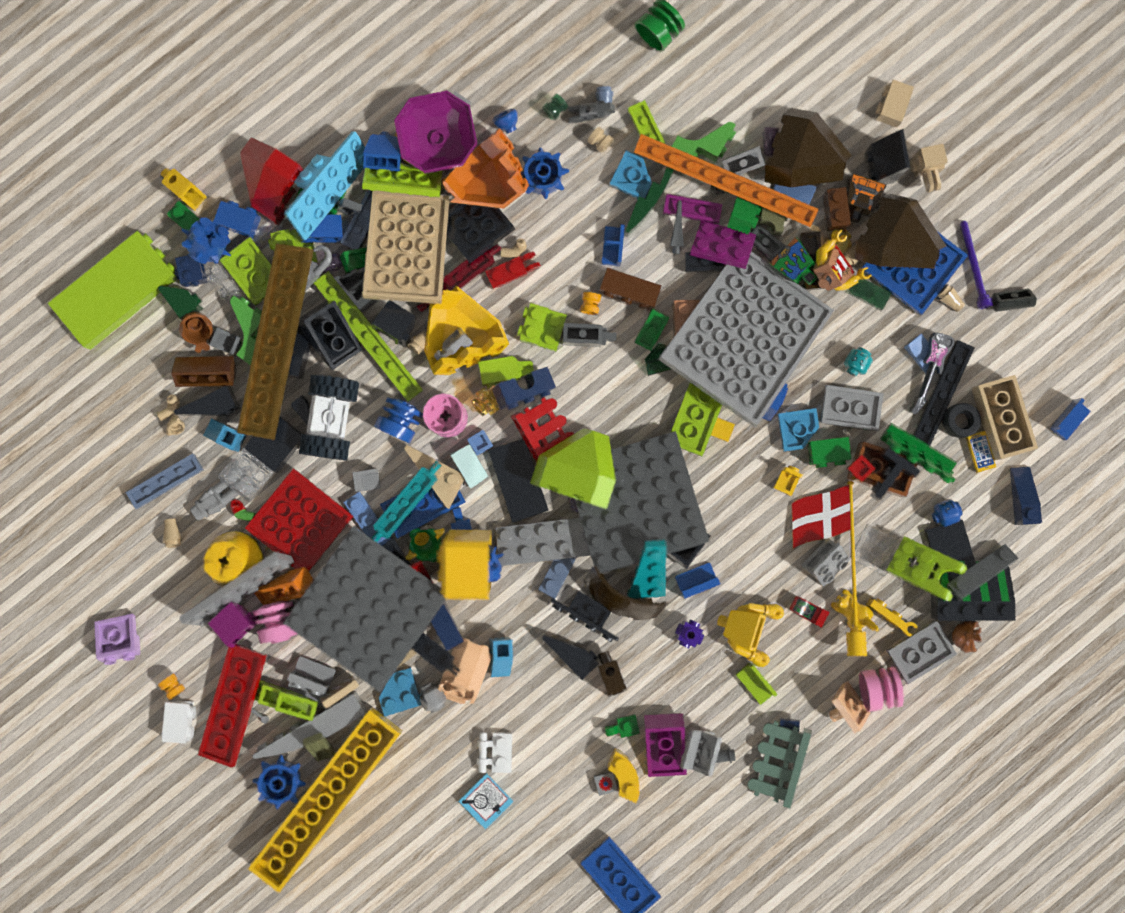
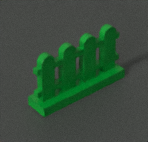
(920, 452)

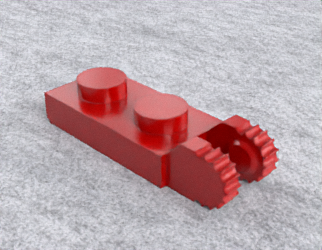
(511, 270)

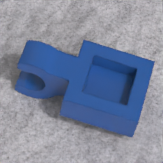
(460, 523)

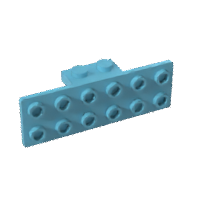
(324, 184)

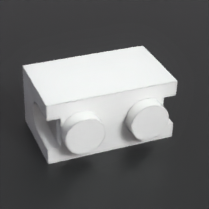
(178, 721)

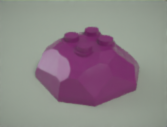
(435, 132)

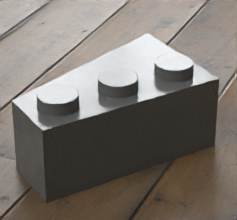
(353, 286)

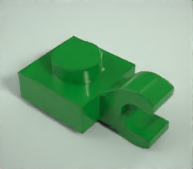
(625, 725)

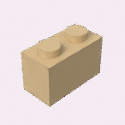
(894, 104)

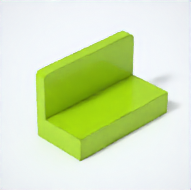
(755, 683)

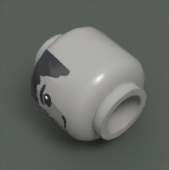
(431, 697)

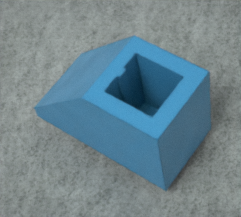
(224, 435)
(502, 656)

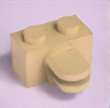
(928, 164)

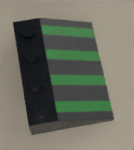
(988, 603)

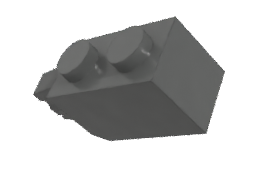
(586, 335)

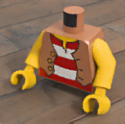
(833, 268)

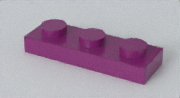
(693, 209)

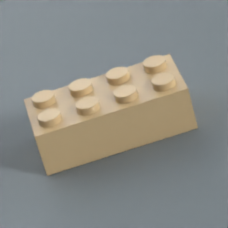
(1004, 417)

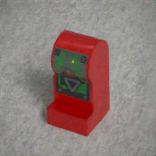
(809, 611)

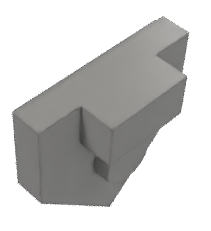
(453, 343)

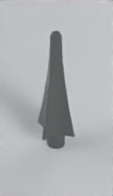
(677, 235)

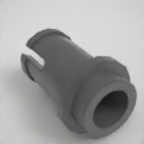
(726, 755)

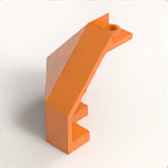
(488, 176)

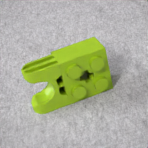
(929, 570)

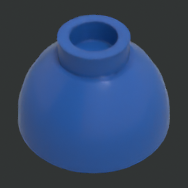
(506, 120)

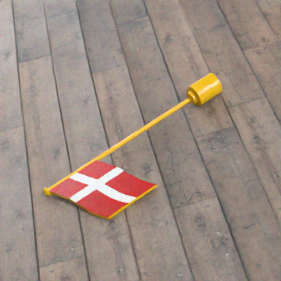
(823, 518)

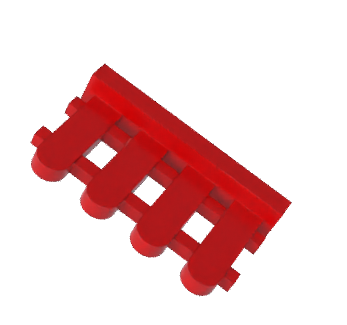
(539, 433)

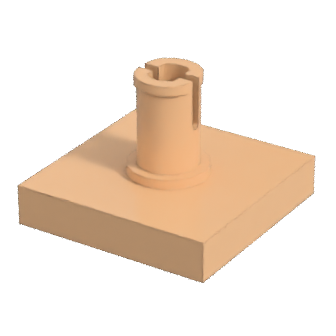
(849, 707)

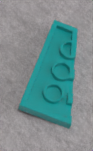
(651, 572)

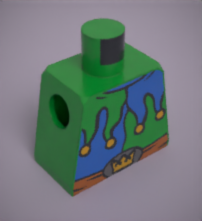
(795, 262)

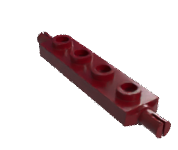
(466, 272)

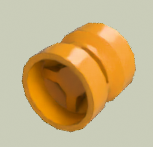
(590, 303)
(171, 687)

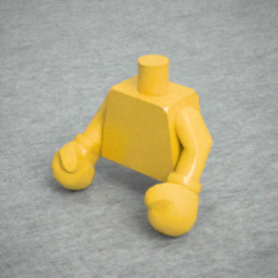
(745, 627)

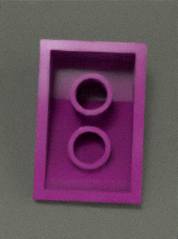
(665, 744)

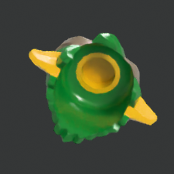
(424, 543)

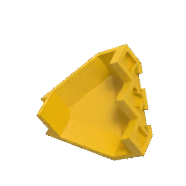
(462, 312)

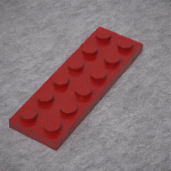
(232, 705)

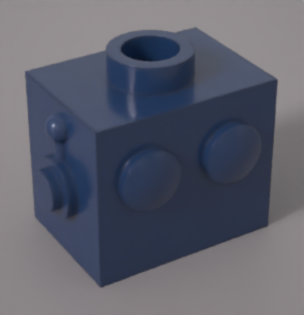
(190, 271)

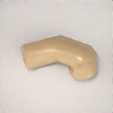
(516, 250)
(173, 404)

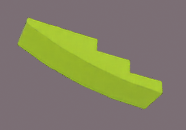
(285, 701)

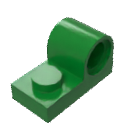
(353, 259)

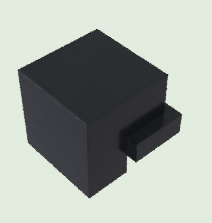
(395, 323)

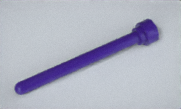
(983, 299)

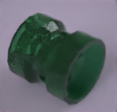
(555, 107)

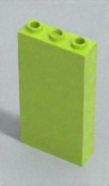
(113, 290)

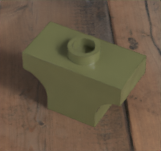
(772, 220)

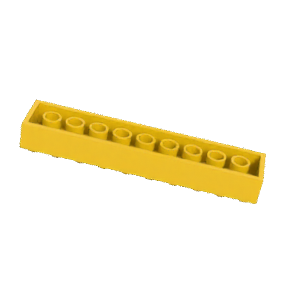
(325, 799)

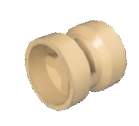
(602, 141)

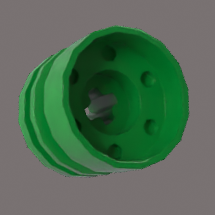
(660, 25)

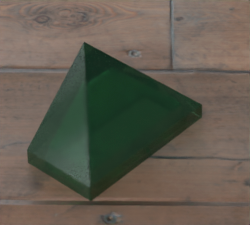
(652, 361)

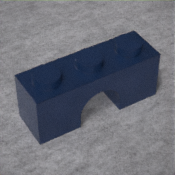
(509, 394)

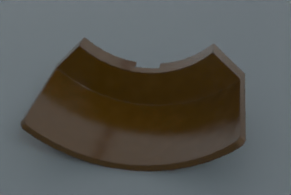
(617, 603)

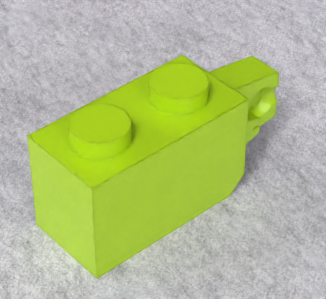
(503, 369)

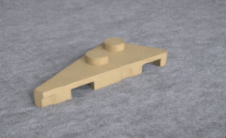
(448, 481)

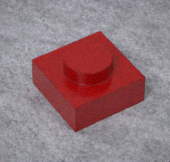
(861, 468)

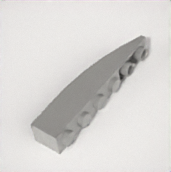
(327, 722)

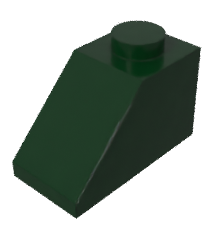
(182, 300)

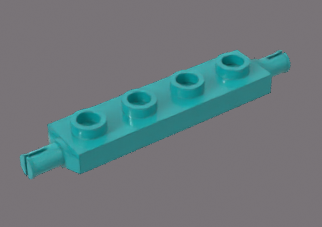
(405, 502)

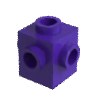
(684, 628)

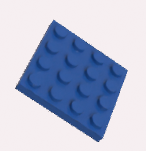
(919, 285)

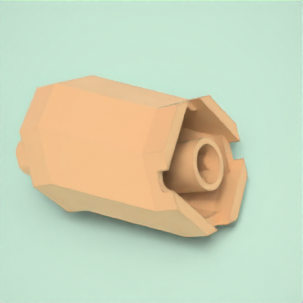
(473, 662)

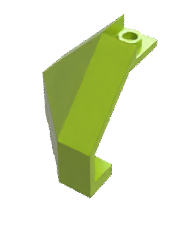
(578, 468)

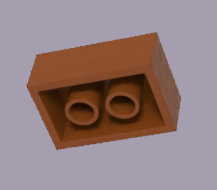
(872, 453)

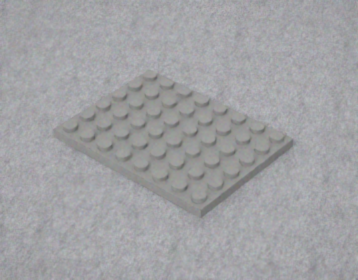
(747, 337)

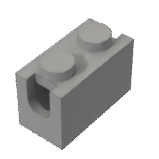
(745, 161)

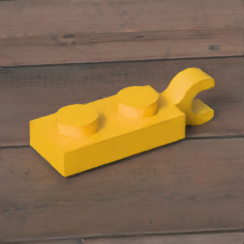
(892, 617)

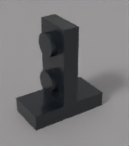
(891, 472)

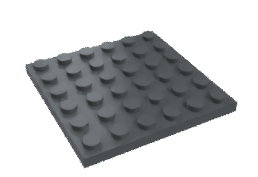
(648, 503)
(366, 609)

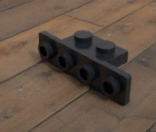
(588, 611)

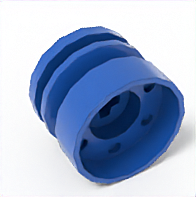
(398, 419)

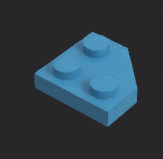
(632, 176)
(797, 428)
(399, 693)

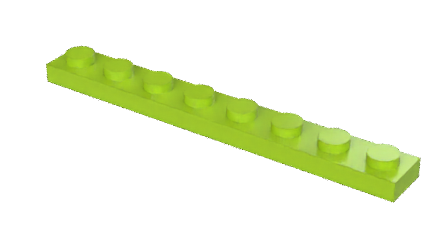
(369, 338)

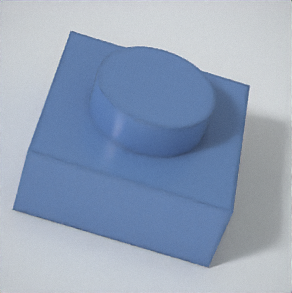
(480, 442)

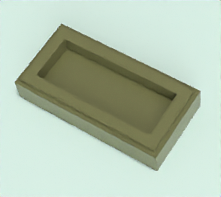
(319, 747)

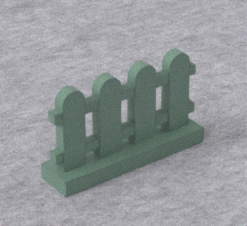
(776, 771)

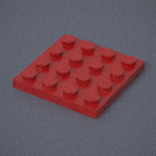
(299, 521)

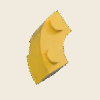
(626, 775)

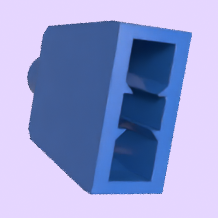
(382, 152)

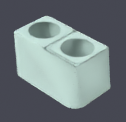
(469, 466)

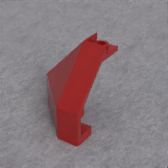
(269, 179)

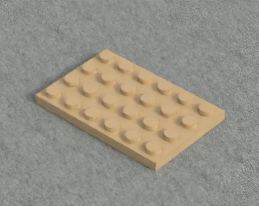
(406, 247)

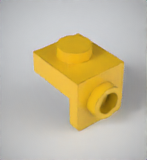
(787, 480)

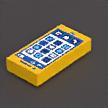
(980, 452)

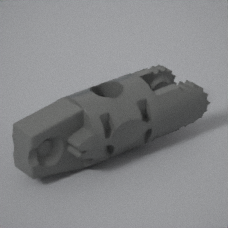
(591, 111)

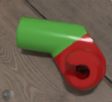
(240, 512)

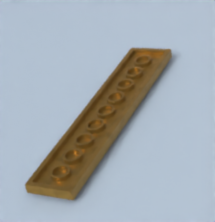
(275, 341)

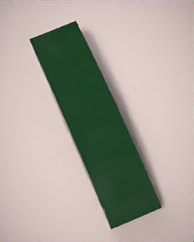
(645, 206)

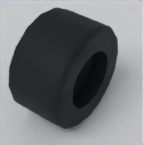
(972, 414)

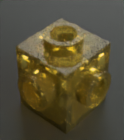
(485, 402)

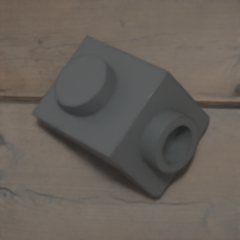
(225, 341)

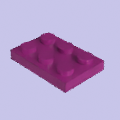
(723, 245)

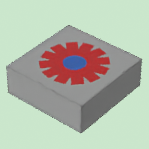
(605, 783)

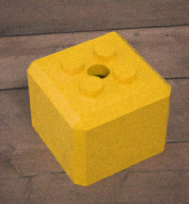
(465, 564)

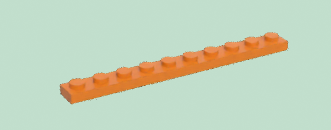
(726, 180)

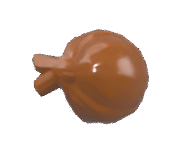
(196, 330)
(965, 635)

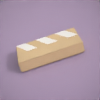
(339, 692)

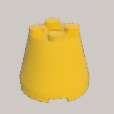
(241, 553)

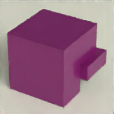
(233, 623)

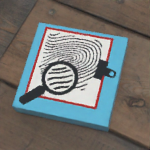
(486, 801)

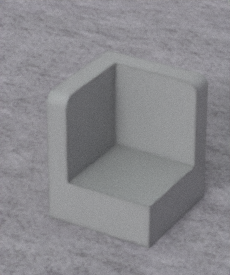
(366, 480)

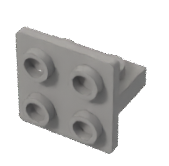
(826, 561)
(310, 679)
(701, 751)

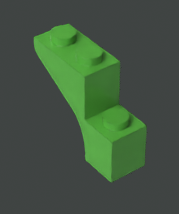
(709, 146)
(249, 322)

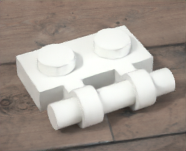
(501, 752)

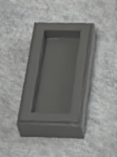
(348, 207)

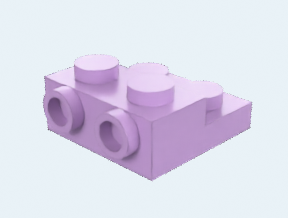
(116, 639)

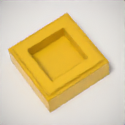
(722, 430)

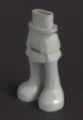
(212, 501)

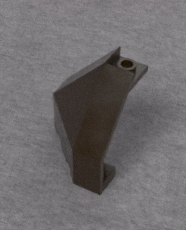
(805, 152)
(899, 236)

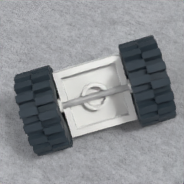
(328, 417)

